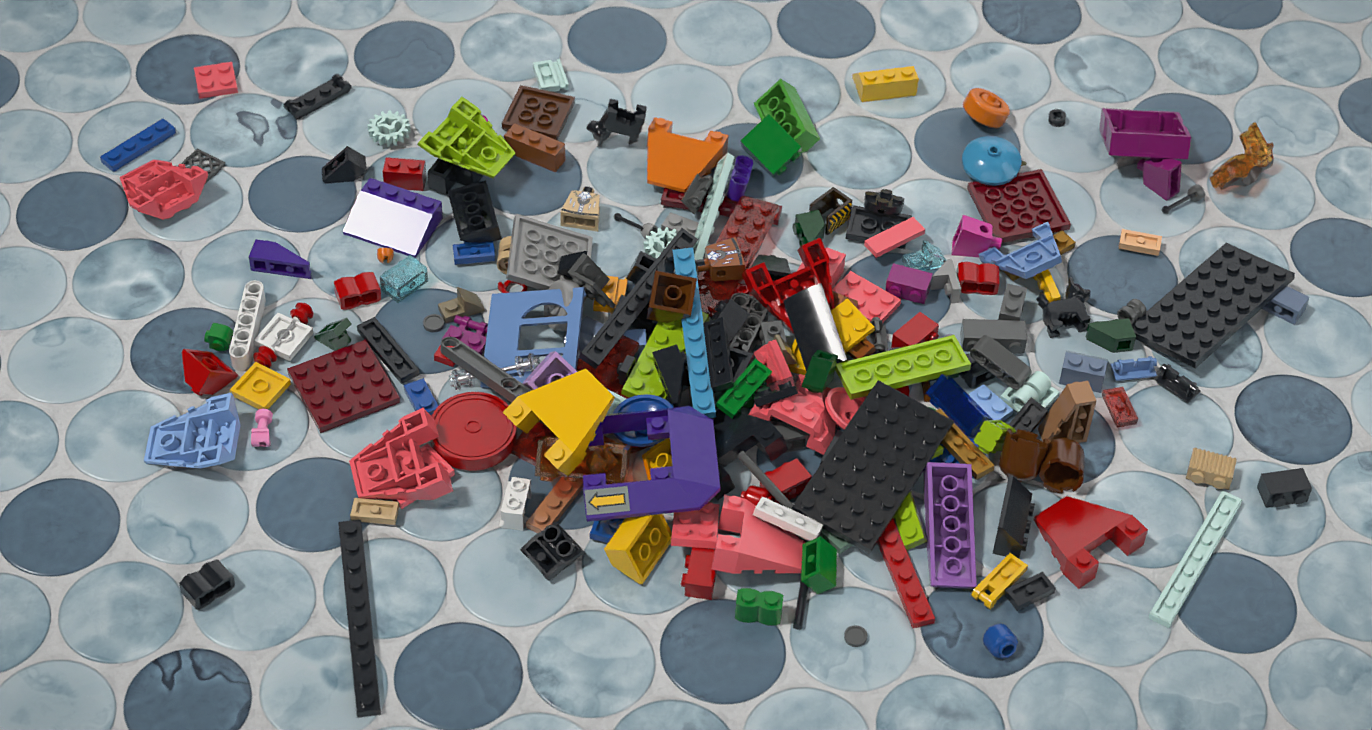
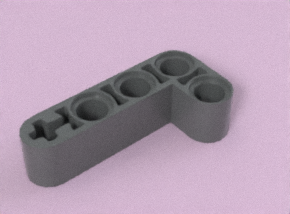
(748, 334)

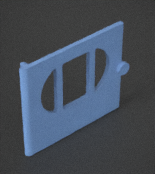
(507, 319)

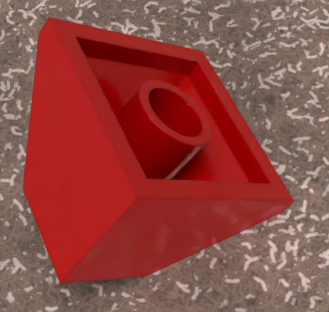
(205, 372)

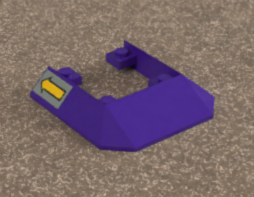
(672, 489)

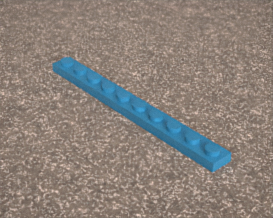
(694, 340)

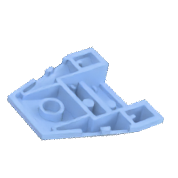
(197, 438)

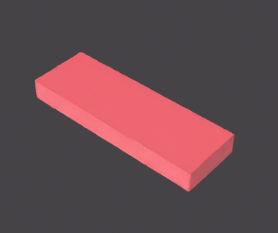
(894, 237)

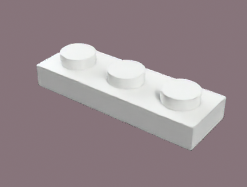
(787, 519)

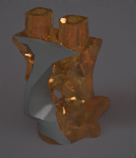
(1245, 167)

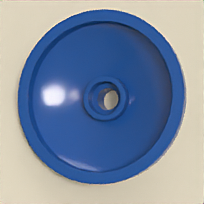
(640, 403)

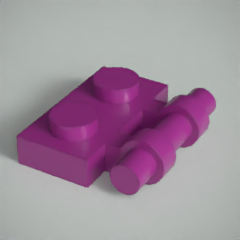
(474, 340)

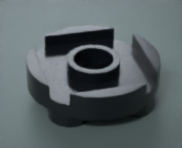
(883, 201)

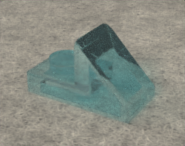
(926, 259)

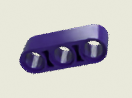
(739, 177)

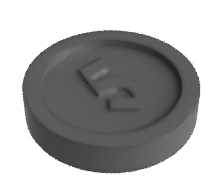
(433, 323)
(855, 636)

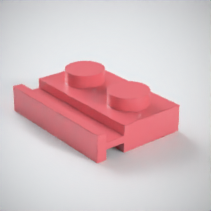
(772, 358)

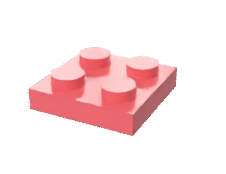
(215, 80)

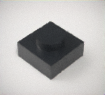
(625, 368)

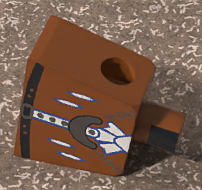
(722, 261)

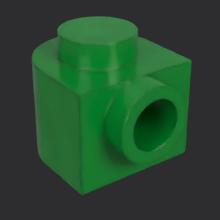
(219, 337)

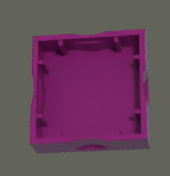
(1144, 133)

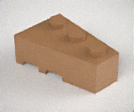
(1070, 414)

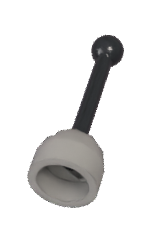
(644, 229)

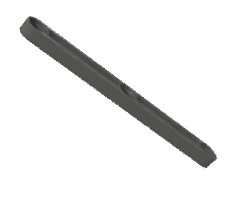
(483, 369)

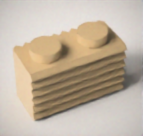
(1211, 468)

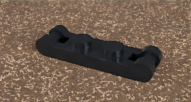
(318, 97)

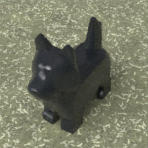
(618, 121)
(1066, 311)

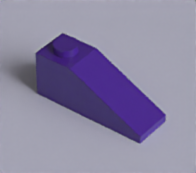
(276, 259)

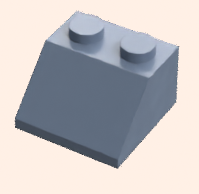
(1083, 367)

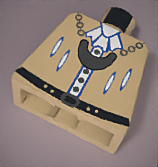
(581, 210)

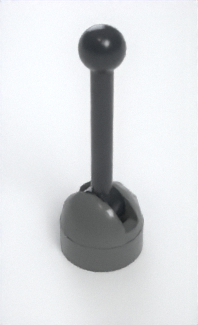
(1195, 193)

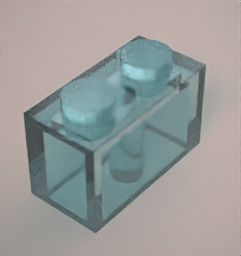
(403, 278)

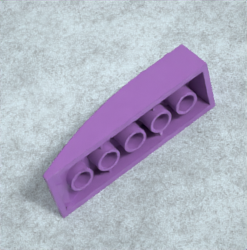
(950, 525)

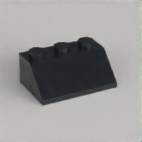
(1013, 519)

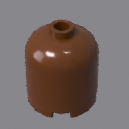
(1022, 455)
(1063, 466)

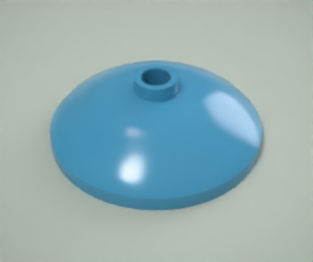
(991, 167)

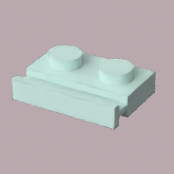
(550, 75)

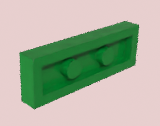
(744, 388)

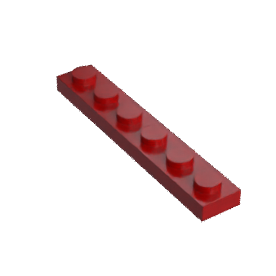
(905, 578)

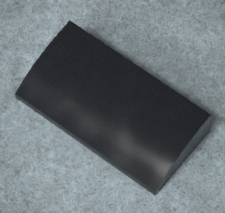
(474, 213)
(813, 324)

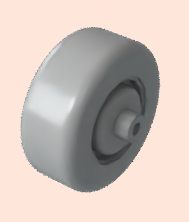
(567, 293)

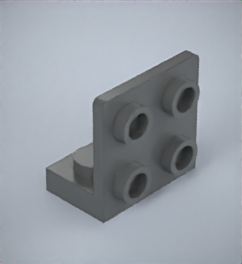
(591, 277)

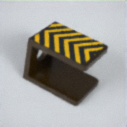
(830, 200)

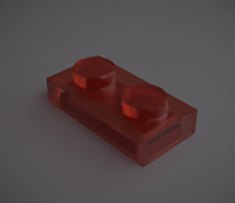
(1119, 407)

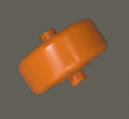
(986, 107)

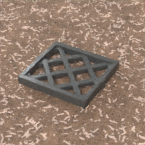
(206, 157)

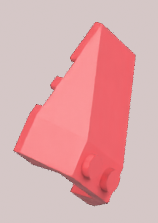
(163, 188)

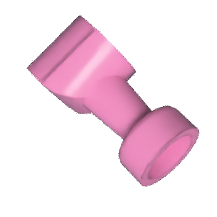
(260, 436)

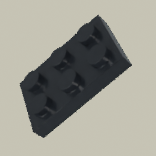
(866, 224)

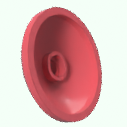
(840, 406)

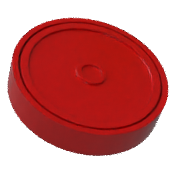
(473, 431)

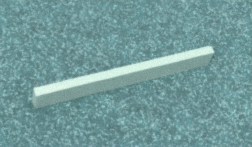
(1195, 559)

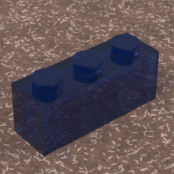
(957, 405)

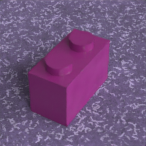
(909, 283)

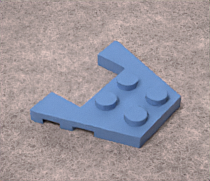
(1029, 259)

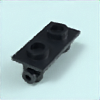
(1176, 384)

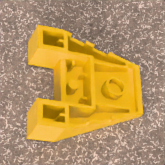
(570, 410)

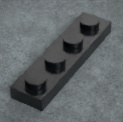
(388, 350)
(718, 355)

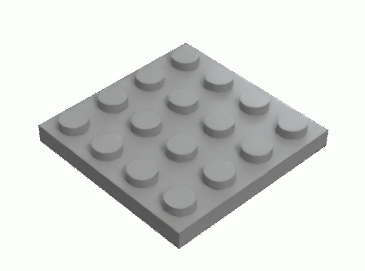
(538, 250)

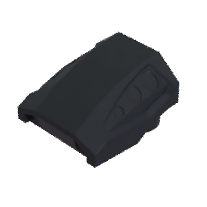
(552, 550)

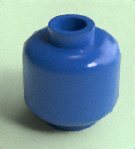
(1000, 641)

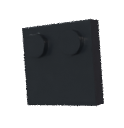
(777, 390)

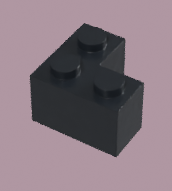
(445, 174)

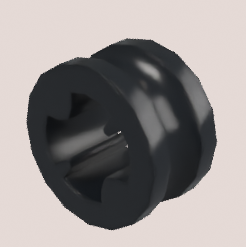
(1057, 122)

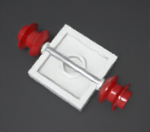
(284, 335)

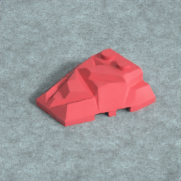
(805, 412)

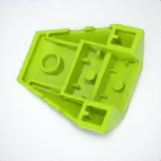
(468, 141)

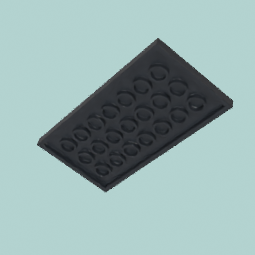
(1211, 304)
(873, 466)

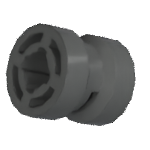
(1133, 311)

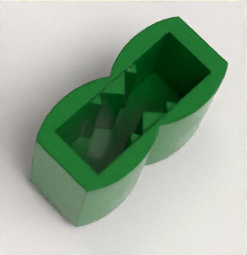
(759, 606)

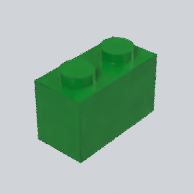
(819, 565)

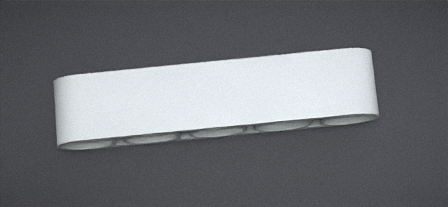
(247, 325)

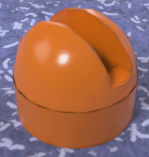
(385, 253)

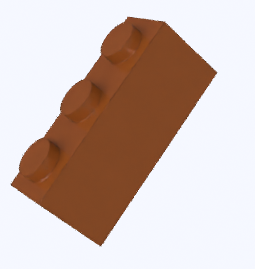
(536, 147)

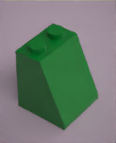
(771, 146)

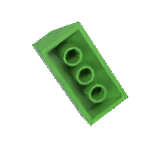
(788, 110)

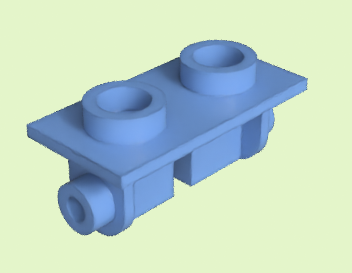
(1133, 369)

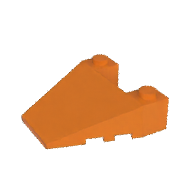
(677, 159)

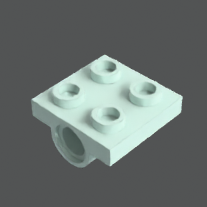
(1036, 386)

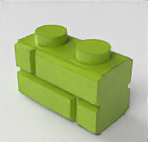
(992, 436)

